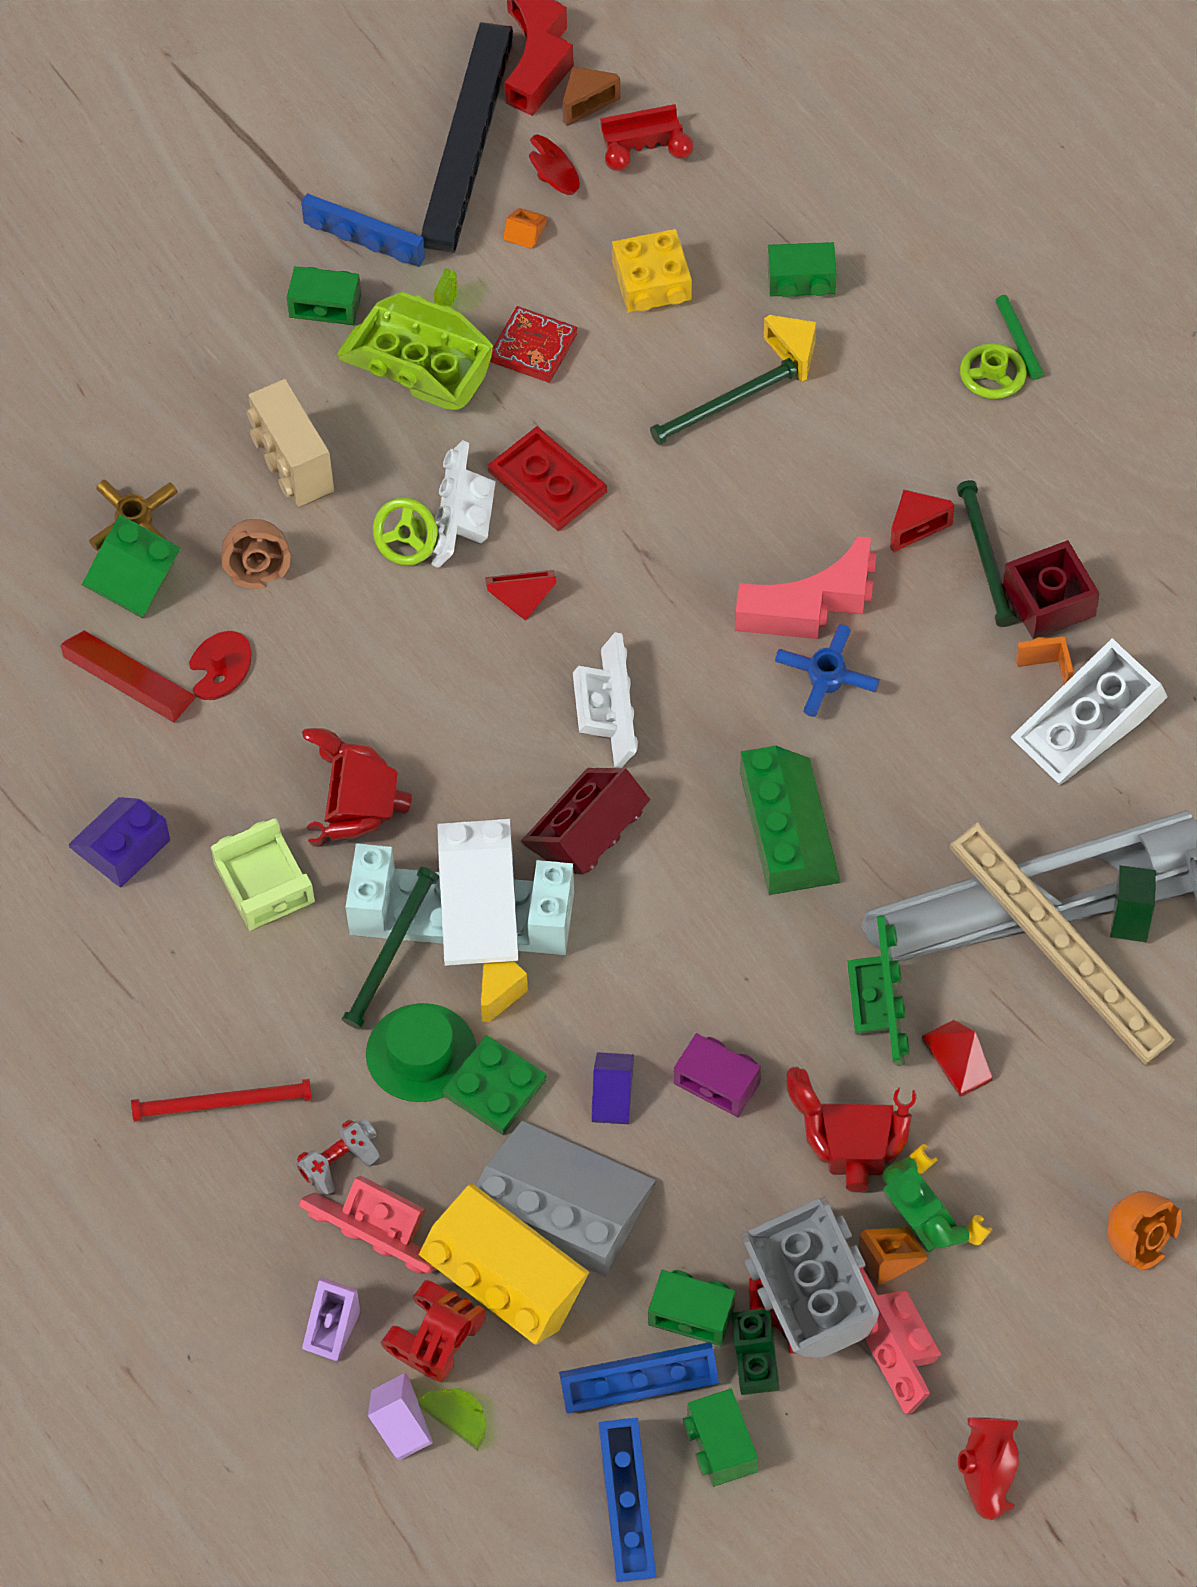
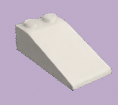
(1090, 713)
(477, 892)

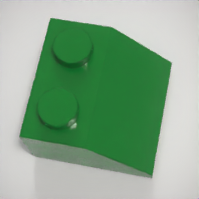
(131, 566)

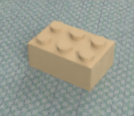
(290, 443)

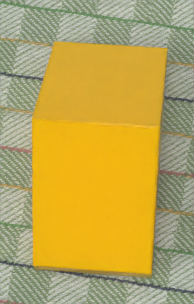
(791, 340)
(501, 987)

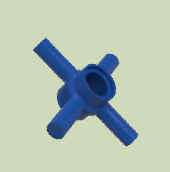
(823, 681)

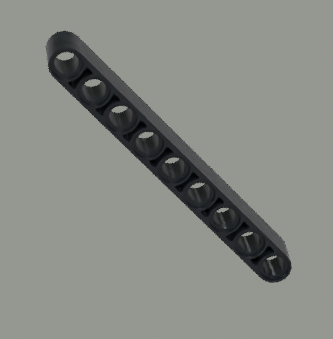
(467, 137)

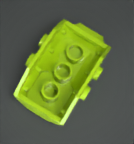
(421, 348)

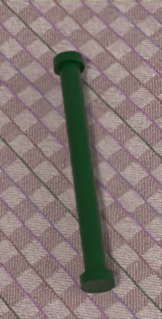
(786, 369)
(967, 491)
(354, 1016)

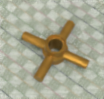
(130, 506)

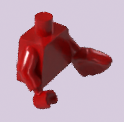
(360, 789)
(851, 1137)

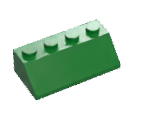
(787, 820)

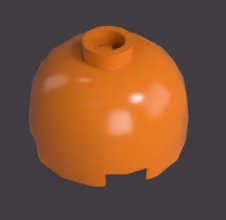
(1142, 1227)

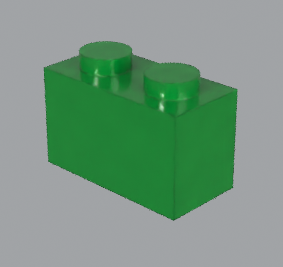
(802, 269)
(324, 295)
(691, 1307)
(721, 1438)

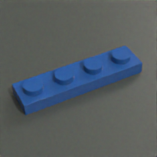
(363, 230)
(638, 1377)

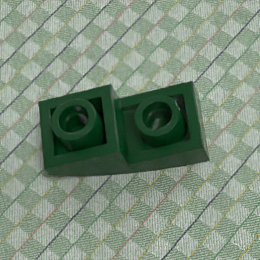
(755, 1351)

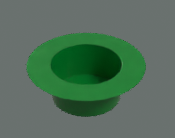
(418, 1051)

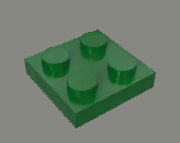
(494, 1084)

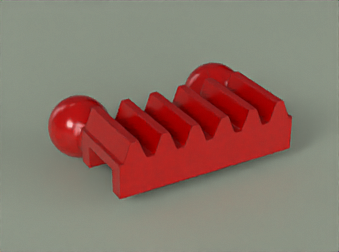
(642, 129)

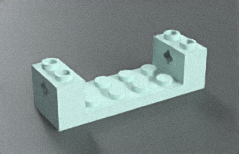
(381, 890)

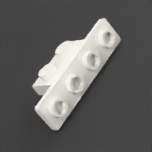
(464, 504)
(605, 700)

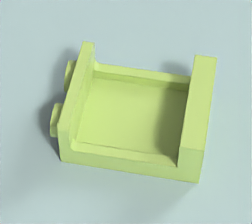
(261, 874)

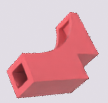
(803, 605)

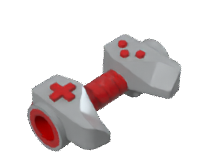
(354, 1138)

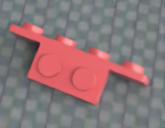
(375, 1217)
(900, 1345)

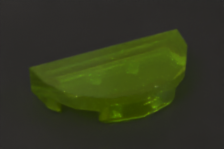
(458, 1413)

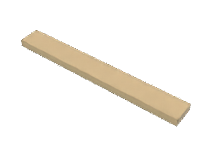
(1061, 943)

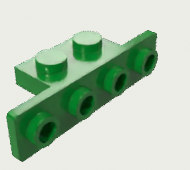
(875, 993)

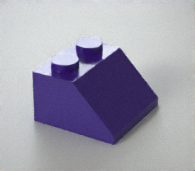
(122, 839)

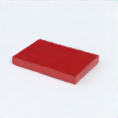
(547, 478)

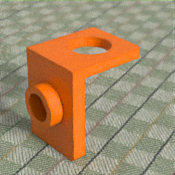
(1046, 650)

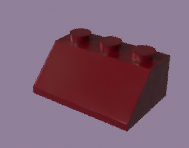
(588, 818)

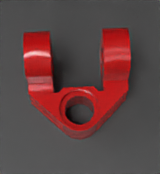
(440, 1334)

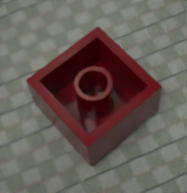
(1050, 589)

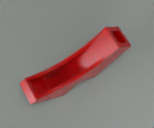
(545, 56)

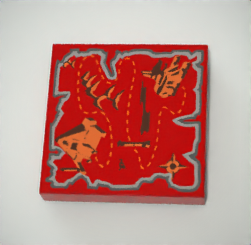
(533, 344)

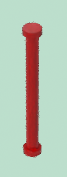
(221, 1100)

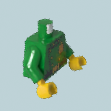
(923, 1209)

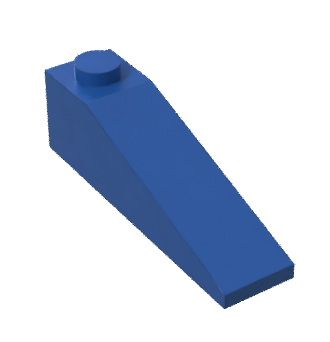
(626, 1499)

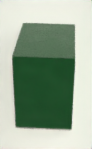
(1133, 903)

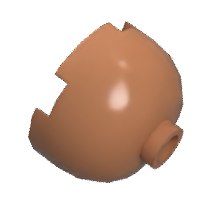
(255, 553)

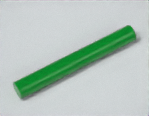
(1019, 337)

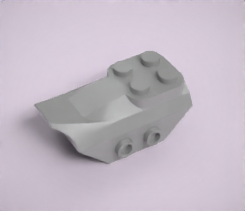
(812, 1279)

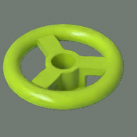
(993, 367)
(415, 525)

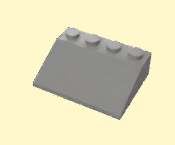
(567, 1194)

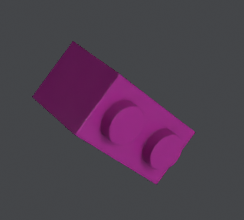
(717, 1074)

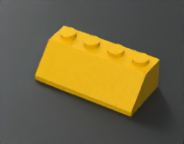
(504, 1264)

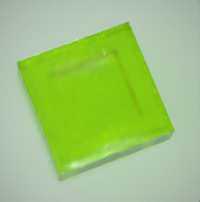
(446, 288)

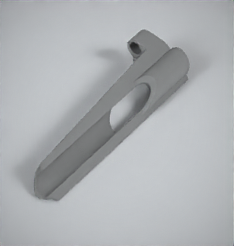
(970, 914)

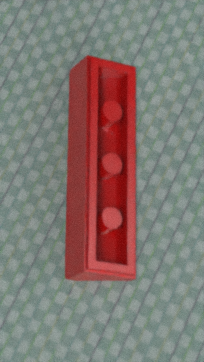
(127, 675)

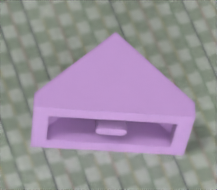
(331, 1319)
(399, 1417)

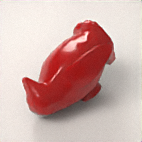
(990, 1464)

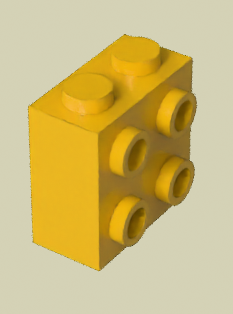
(651, 270)

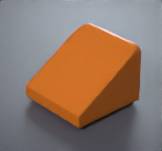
(524, 227)

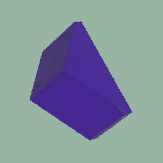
(612, 1088)

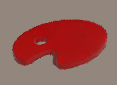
(554, 166)
(221, 655)

